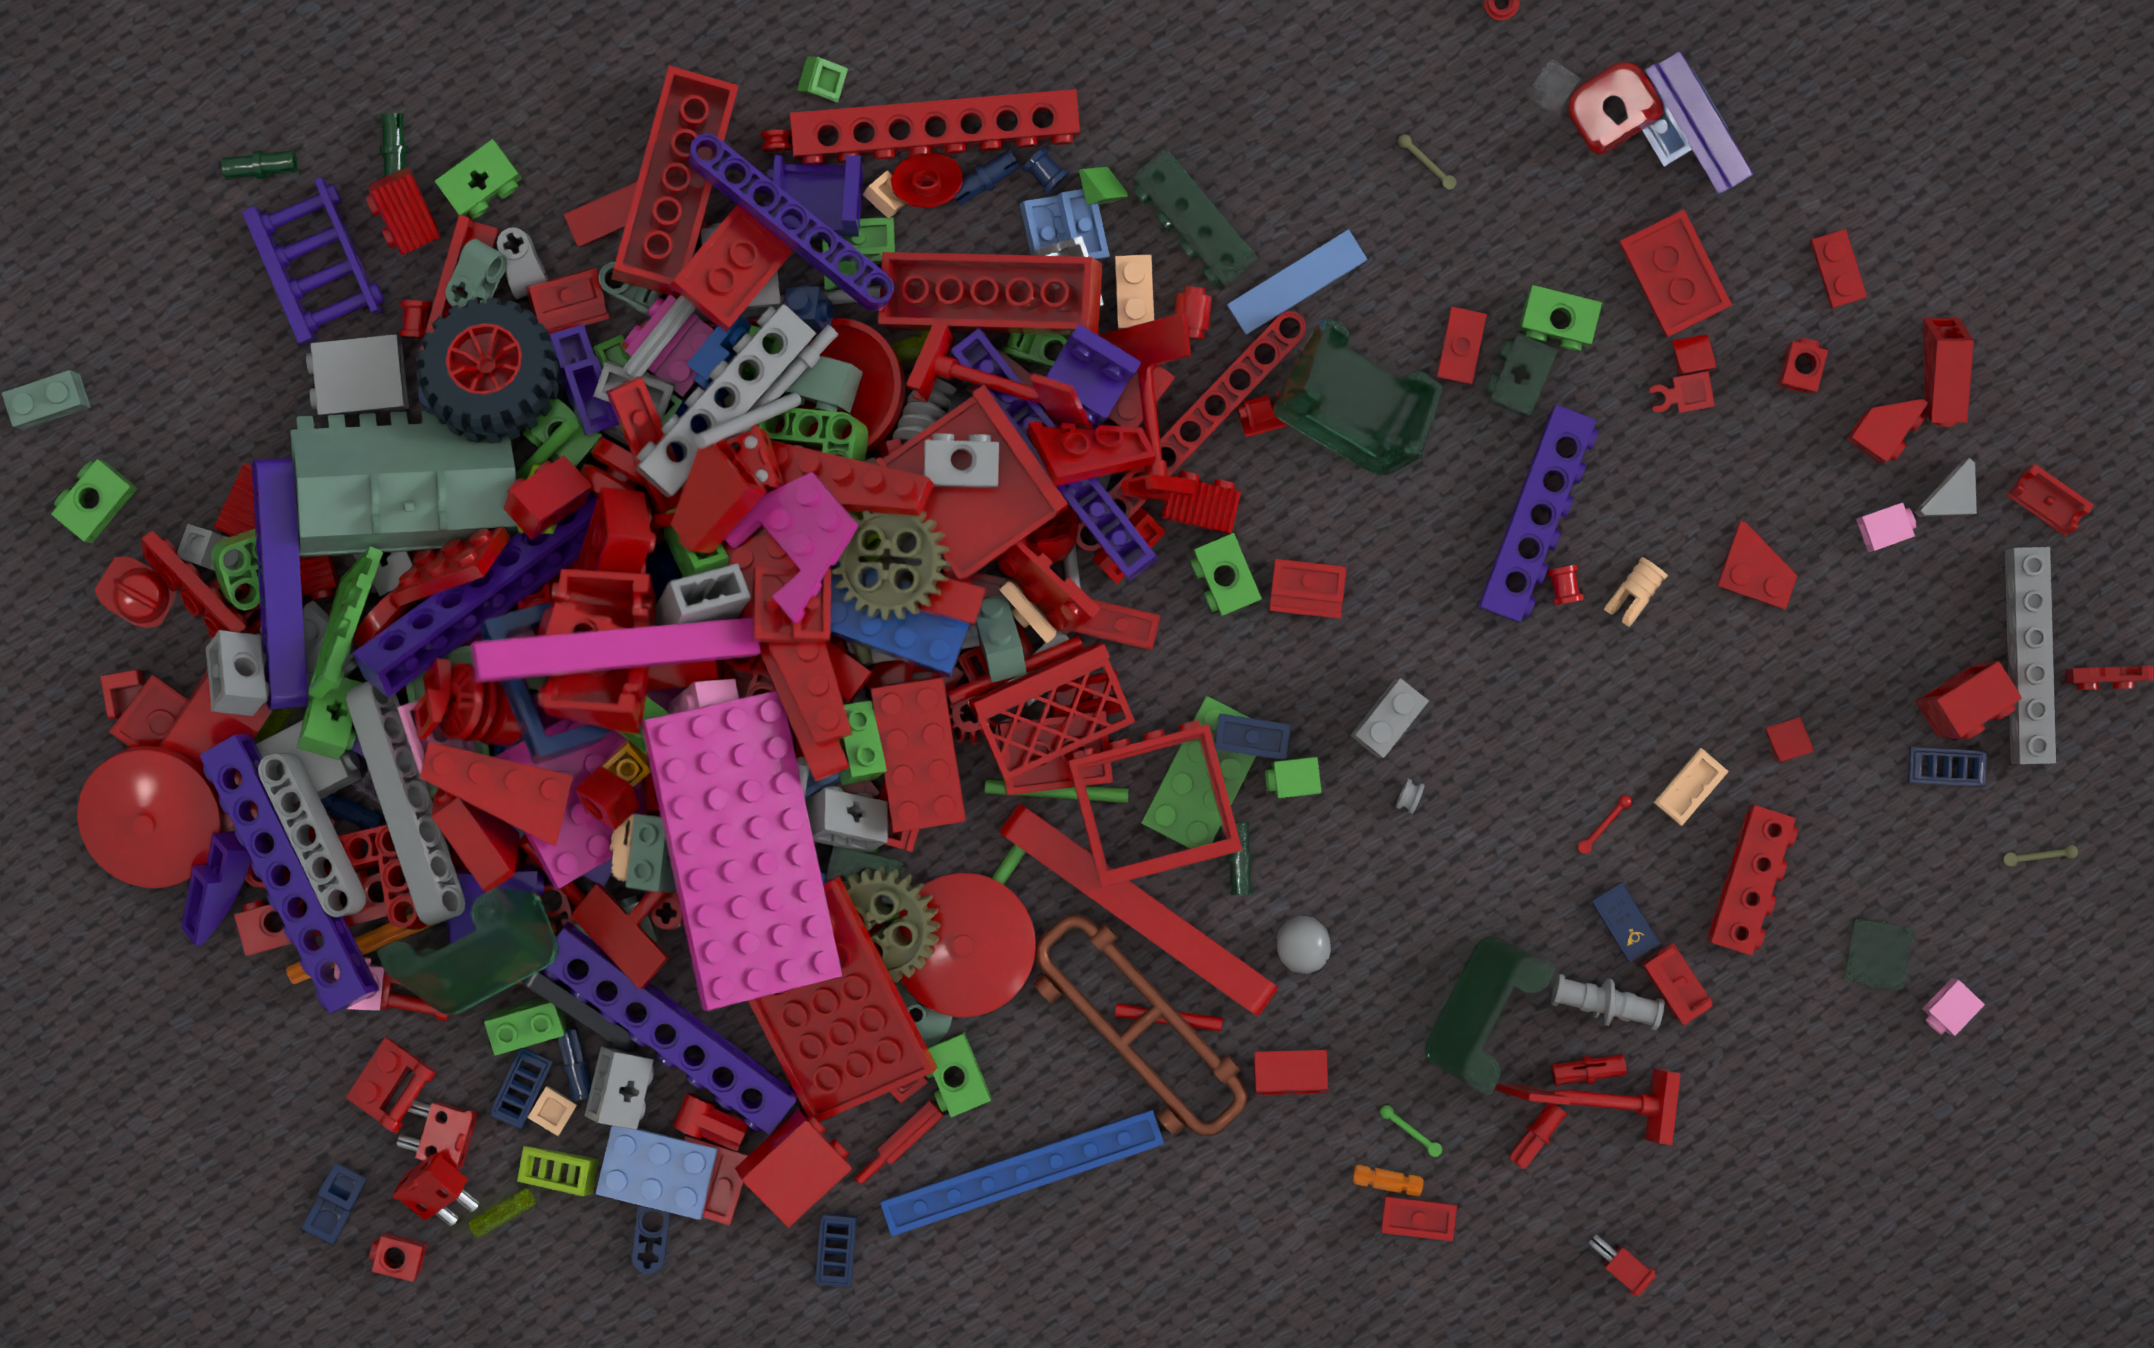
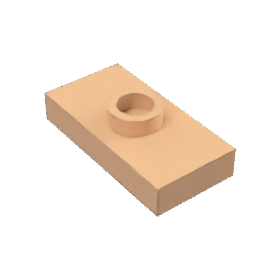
(1027, 612)
(1690, 786)

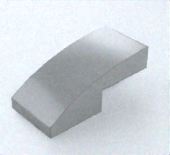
(197, 547)

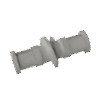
(1607, 1001)

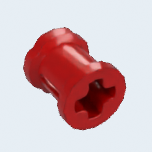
(414, 318)
(1565, 585)

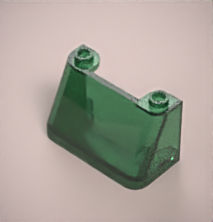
(1357, 404)
(507, 947)
(1475, 1006)

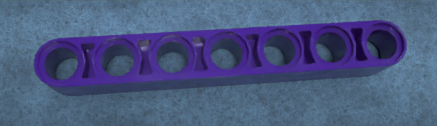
(785, 205)
(279, 582)

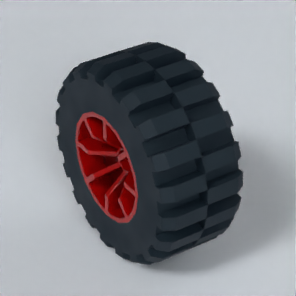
(488, 370)

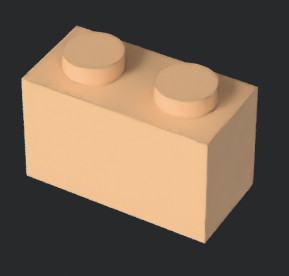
(1134, 290)

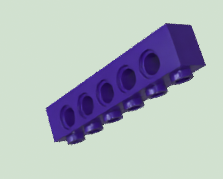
(1560, 425)

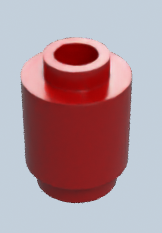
(1197, 308)

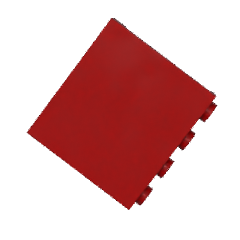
(978, 520)

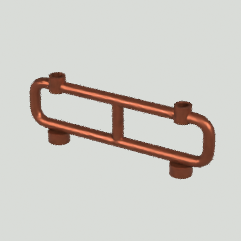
(1175, 1113)

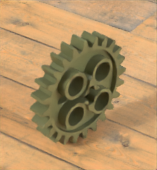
(888, 593)
(898, 951)

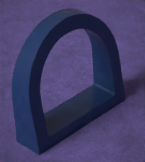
(540, 747)

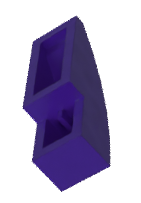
(580, 378)
(214, 886)

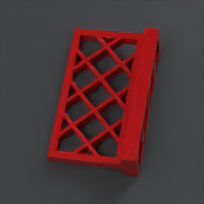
(1041, 681)

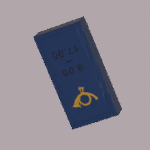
(1625, 922)

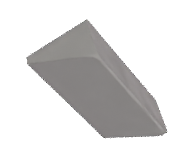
(613, 375)

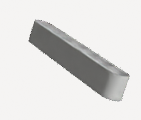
(405, 805)

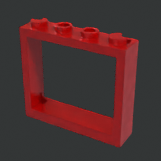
(1155, 741)

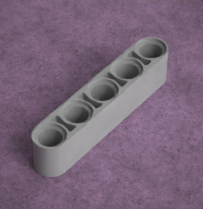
(297, 824)

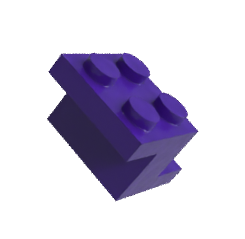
(1095, 371)

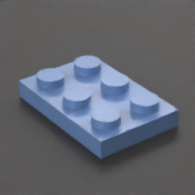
(657, 1171)

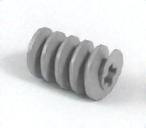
(920, 415)

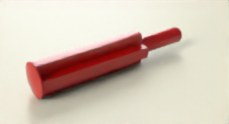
(903, 1139)

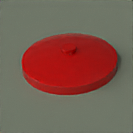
(881, 385)
(149, 816)
(981, 948)

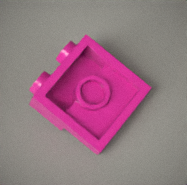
(673, 359)

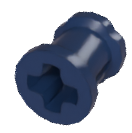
(1045, 170)

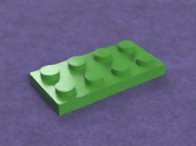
(1185, 801)

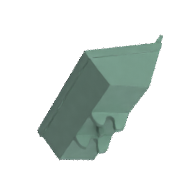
(395, 485)

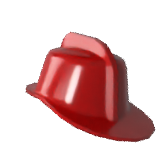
(135, 592)

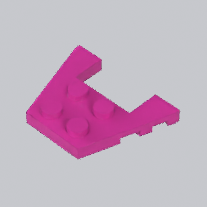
(809, 529)

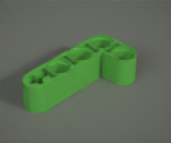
(827, 436)
(241, 572)

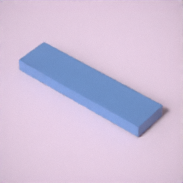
(1297, 282)

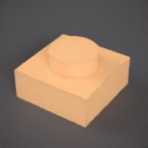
(882, 195)
(552, 1110)

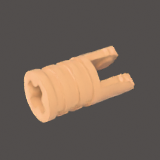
(1640, 584)
(621, 848)

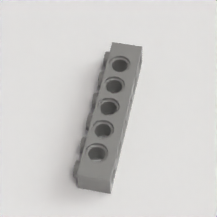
(792, 338)
(2030, 654)

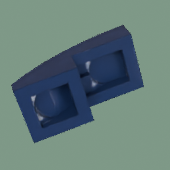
(334, 1204)

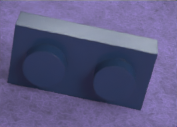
(1252, 736)

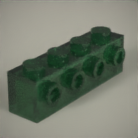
(1194, 219)

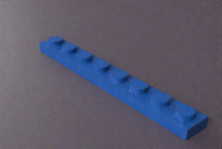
(1021, 1172)

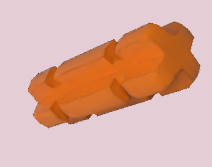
(1388, 1180)

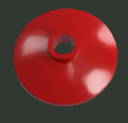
(927, 180)

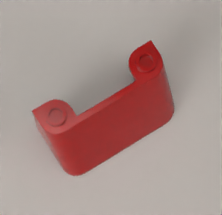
(619, 696)

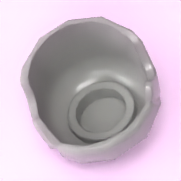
(1303, 944)

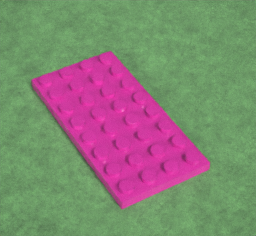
(741, 849)

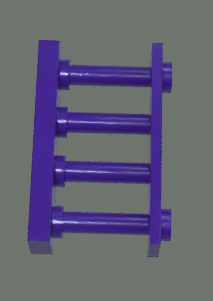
(278, 257)

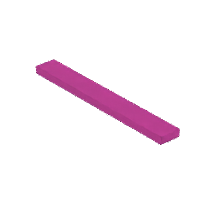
(613, 649)

